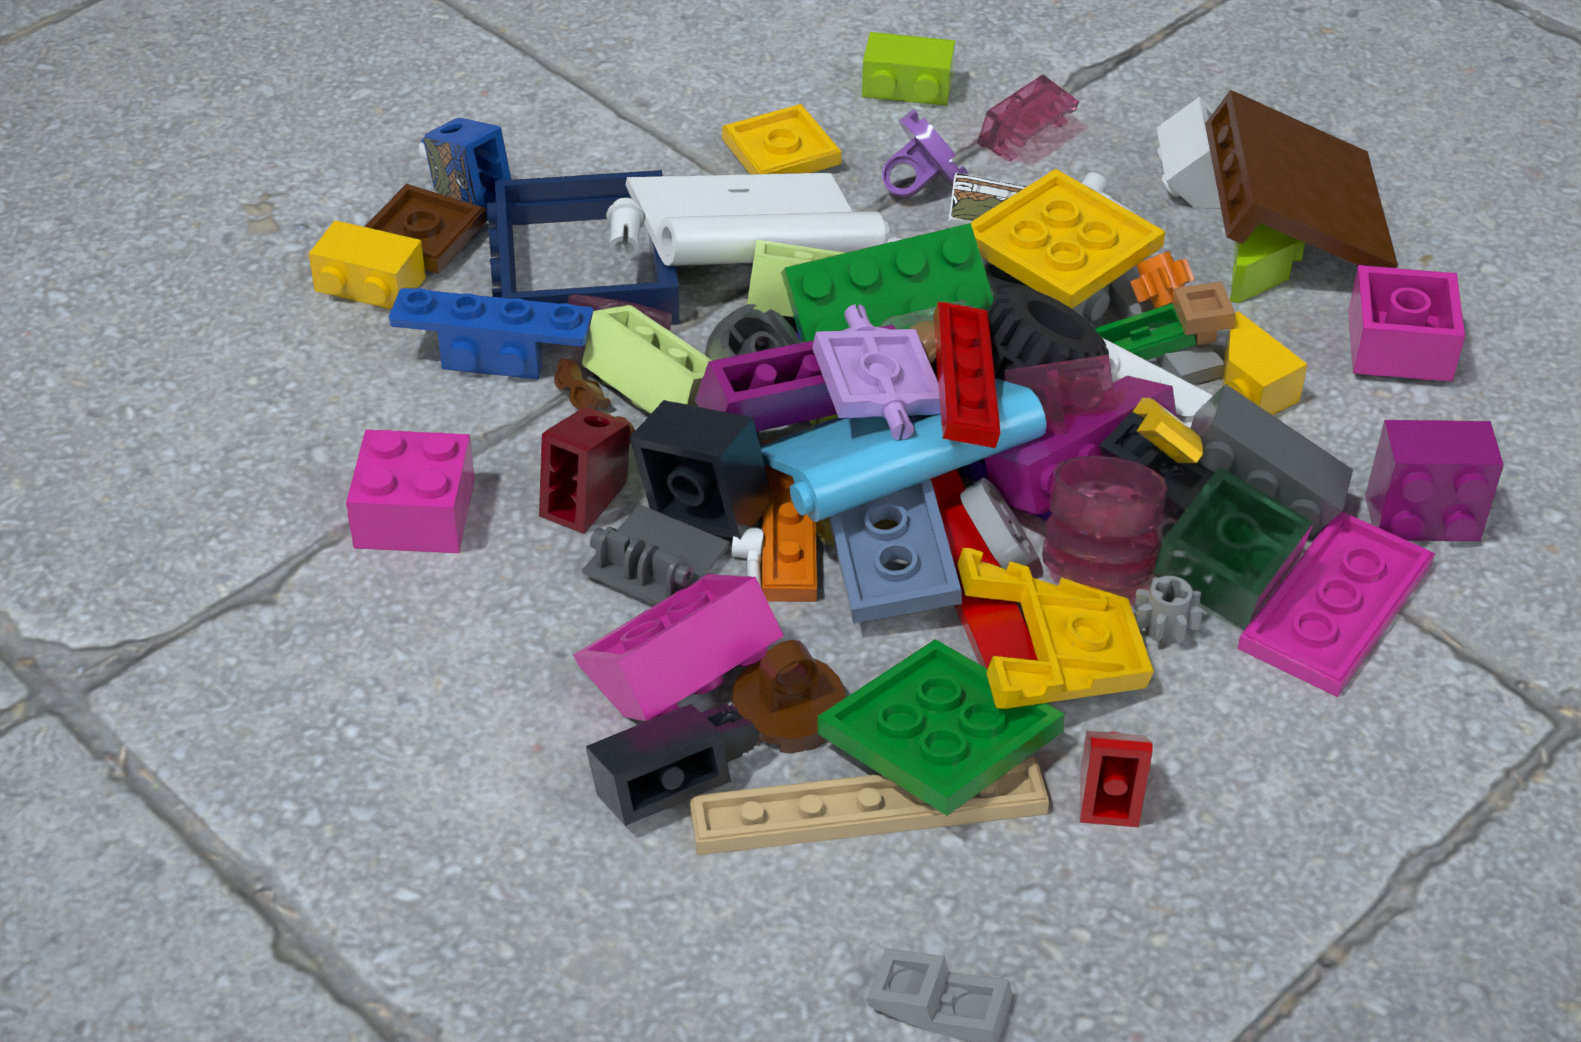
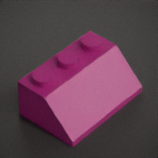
(681, 645)

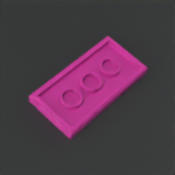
(1336, 603)

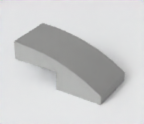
(928, 996)

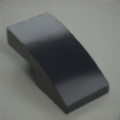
(1182, 479)

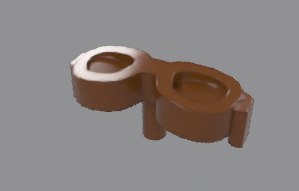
(582, 392)

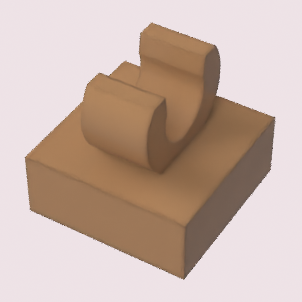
(1204, 310)

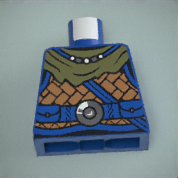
(466, 160)

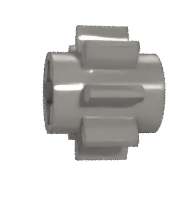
(1168, 609)

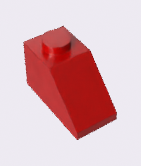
(1114, 778)

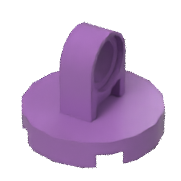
(924, 153)

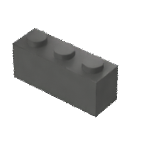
(1271, 457)

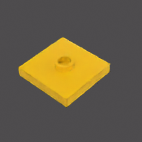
(781, 143)

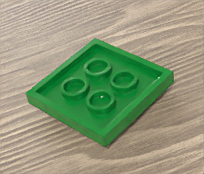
(937, 727)

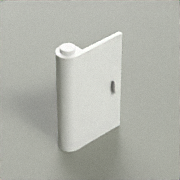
(724, 215)

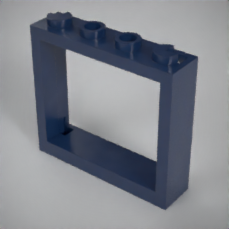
(568, 201)

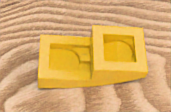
(1168, 432)

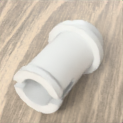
(625, 220)

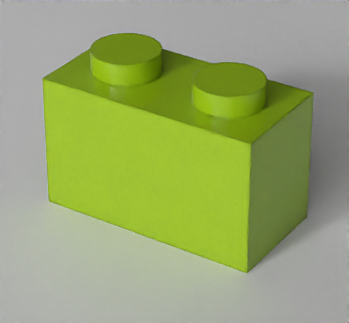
(908, 68)

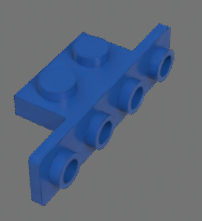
(491, 332)

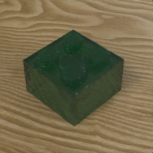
(1233, 546)

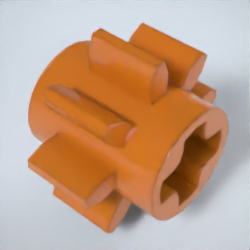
(1159, 278)

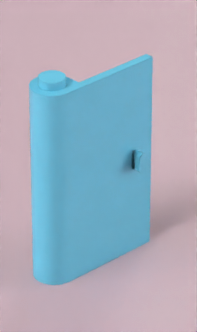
(860, 461)

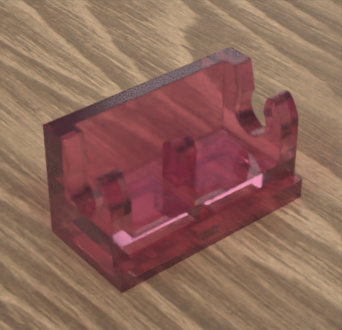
(1025, 115)

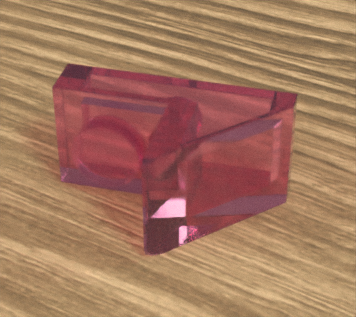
(1068, 388)

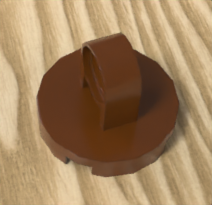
(786, 695)

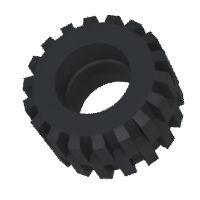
(1037, 330)

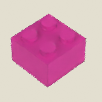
(1405, 323)
(411, 491)

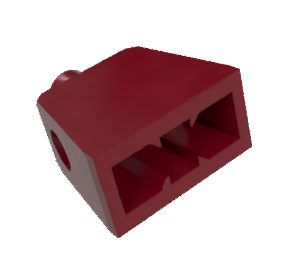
(583, 467)

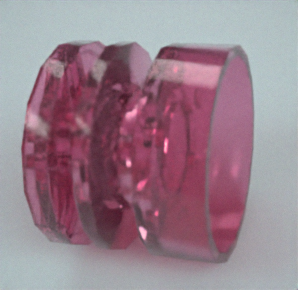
(1104, 521)

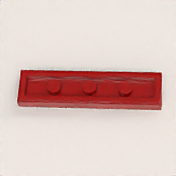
(966, 375)

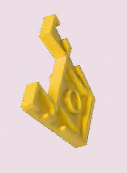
(1079, 633)

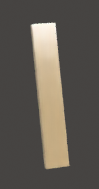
(849, 809)

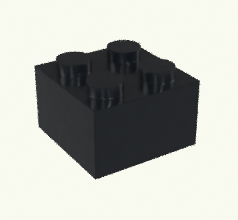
(702, 467)

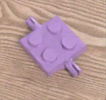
(877, 372)

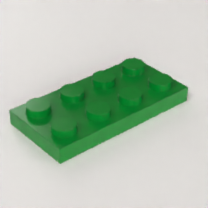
(888, 280)

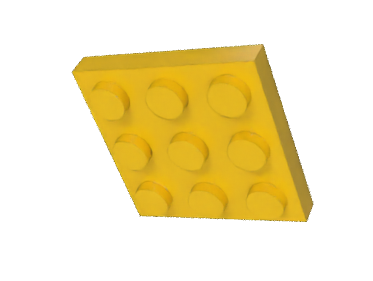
(1064, 238)

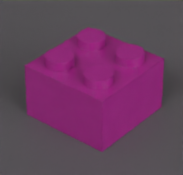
(1434, 479)

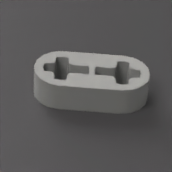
(997, 524)

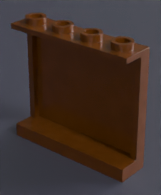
(1296, 183)

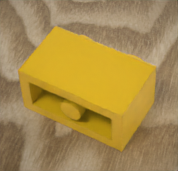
(366, 264)

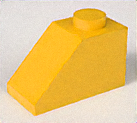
(1262, 367)

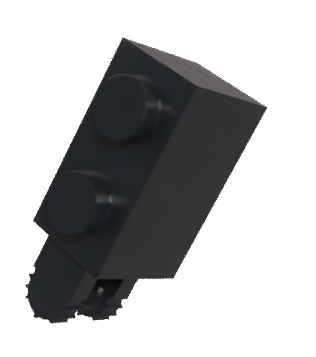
(668, 759)

